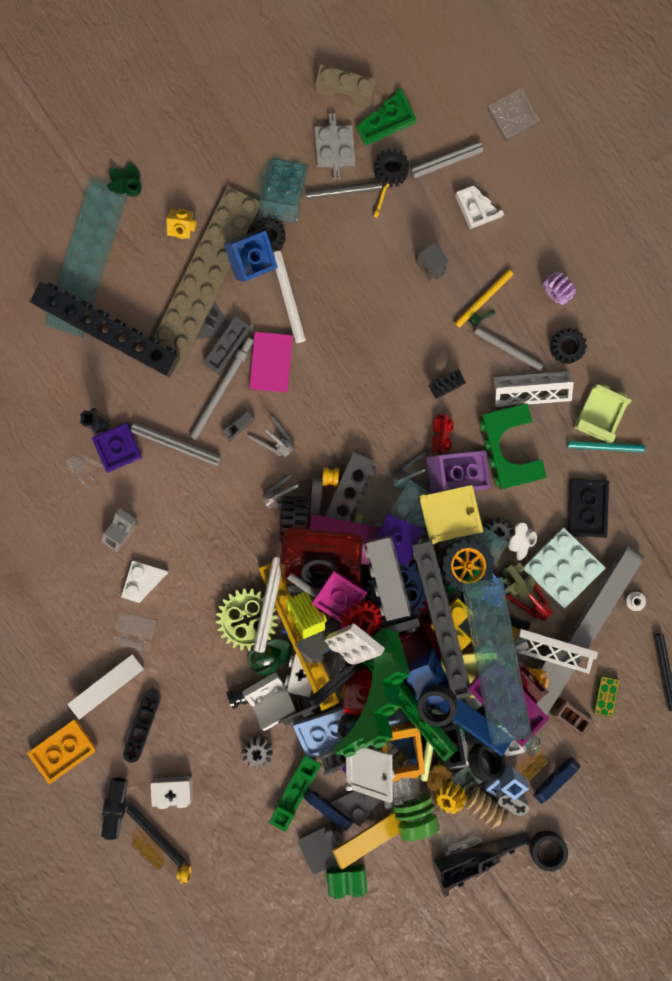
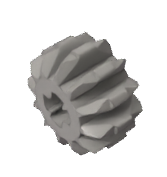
(257, 745)

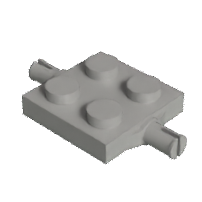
(334, 146)

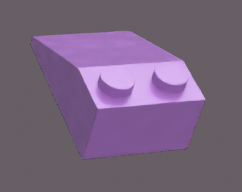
(458, 471)

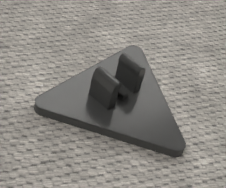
(214, 325)

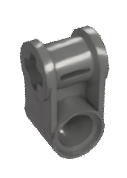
(332, 762)

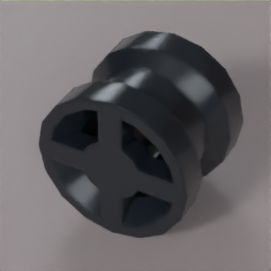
(236, 697)

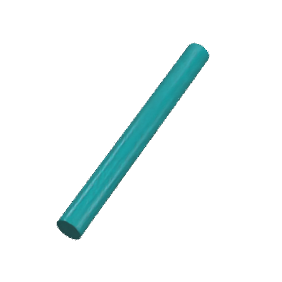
(605, 446)

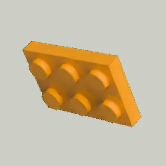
(62, 751)

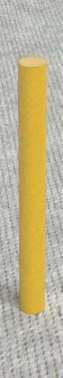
(479, 302)

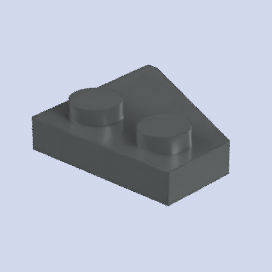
(355, 806)

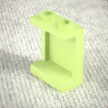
(602, 412)

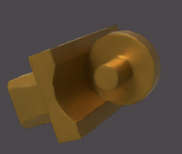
(437, 775)

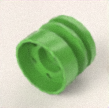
(416, 818)

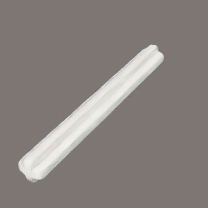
(289, 298)
(268, 606)

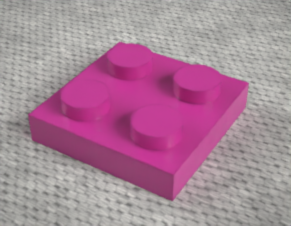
(337, 594)

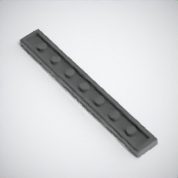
(442, 618)

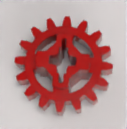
(364, 615)

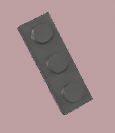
(227, 345)

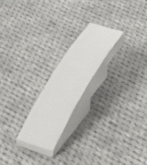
(105, 686)

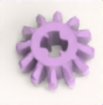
(559, 288)

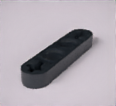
(145, 727)

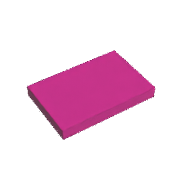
(271, 362)

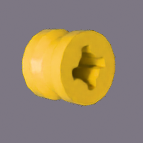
(330, 476)

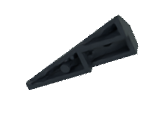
(464, 865)

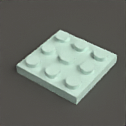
(563, 567)

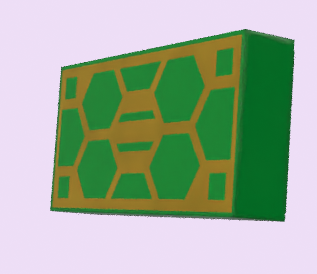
(606, 696)

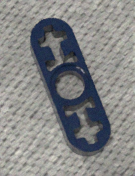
(556, 780)
(327, 809)

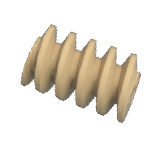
(486, 807)

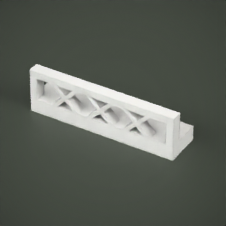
(533, 385)
(561, 646)

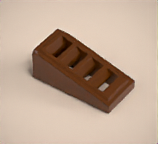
(561, 709)

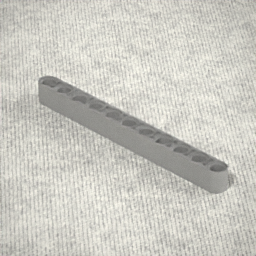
(593, 619)

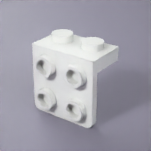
(270, 701)

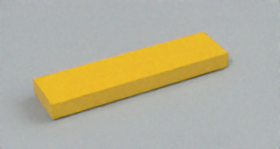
(366, 840)

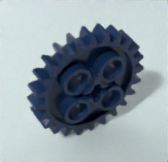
(412, 575)

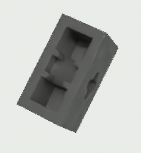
(432, 262)

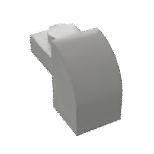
(119, 530)

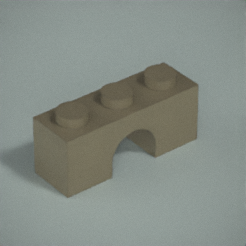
(334, 81)

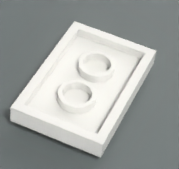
(354, 644)

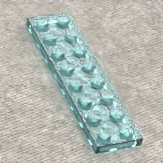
(89, 250)
(496, 661)

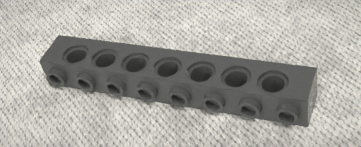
(356, 462)

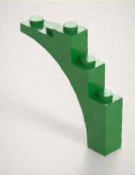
(383, 699)

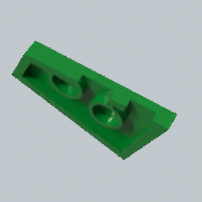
(388, 119)

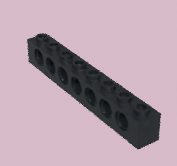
(43, 299)

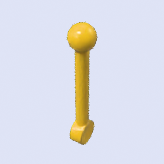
(380, 201)

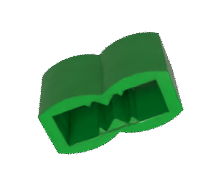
(347, 881)

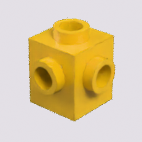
(180, 223)

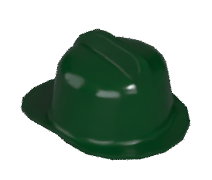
(266, 663)

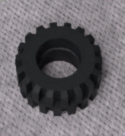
(293, 514)

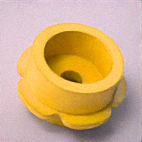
(184, 873)

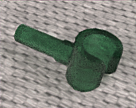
(475, 319)

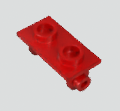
(444, 425)

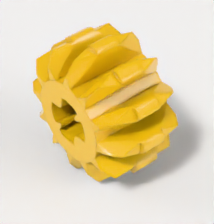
(450, 797)

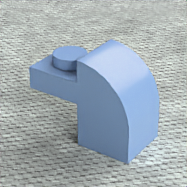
(510, 782)

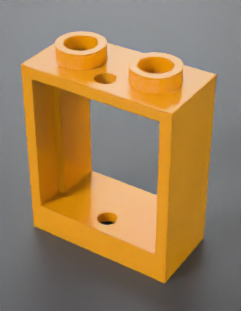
(403, 731)

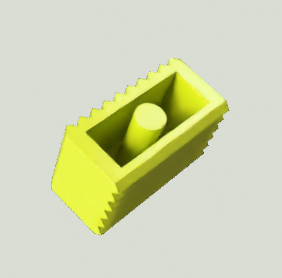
(306, 615)

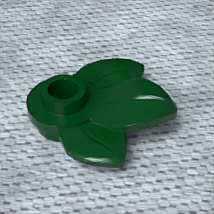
(123, 180)

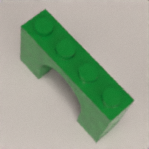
(494, 426)

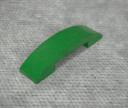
(294, 793)

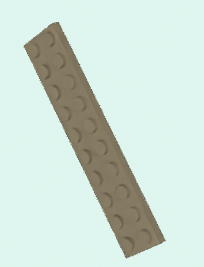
(205, 275)

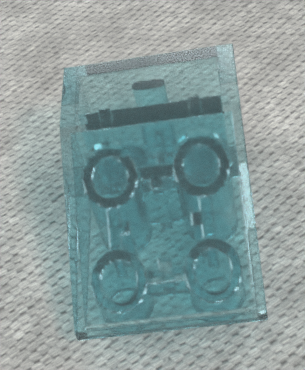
(283, 190)

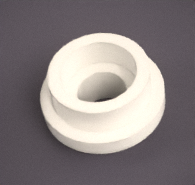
(630, 601)

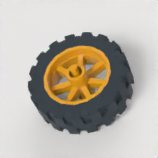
(452, 552)

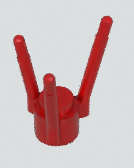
(541, 608)

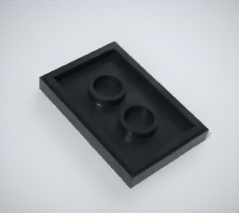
(588, 508)

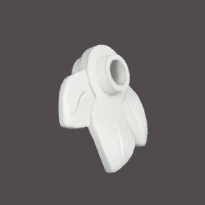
(522, 540)

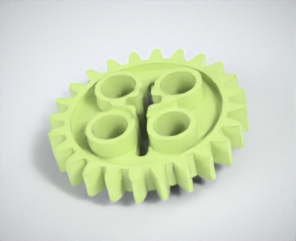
(241, 603)

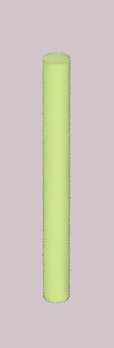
(428, 756)

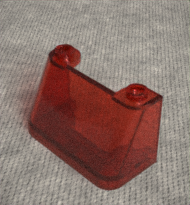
(343, 545)

